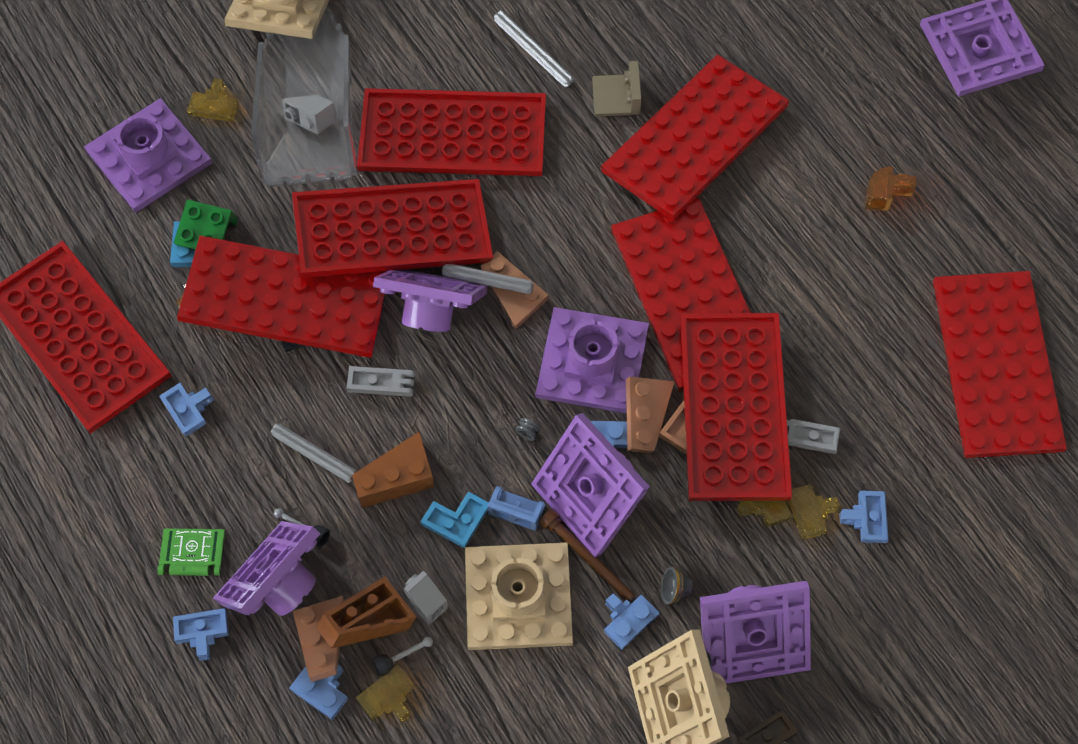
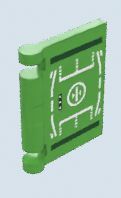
(191, 551)

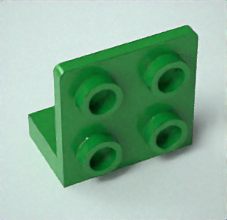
(204, 221)

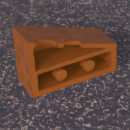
(394, 474)
(366, 616)

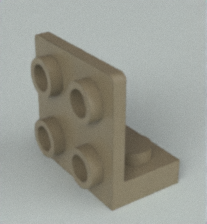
(617, 93)

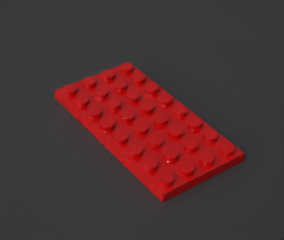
(452, 132)
(694, 137)
(391, 227)
(677, 272)
(264, 296)
(78, 337)
(998, 365)
(735, 407)

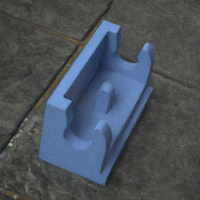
(515, 509)

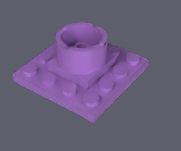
(981, 45)
(148, 155)
(429, 297)
(590, 359)
(590, 485)
(272, 573)
(758, 631)

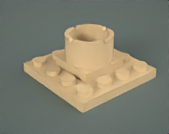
(282, 17)
(521, 619)
(681, 694)

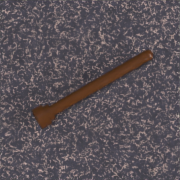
(552, 521)

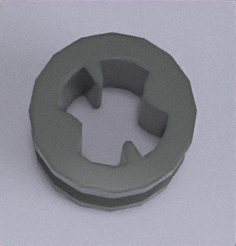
(527, 429)

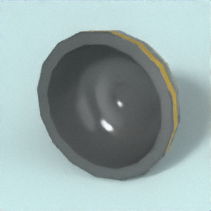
(675, 586)

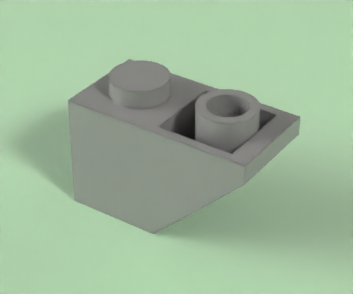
(310, 112)
(425, 597)

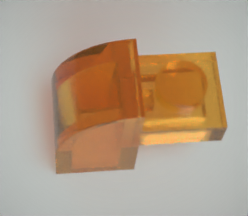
(885, 185)

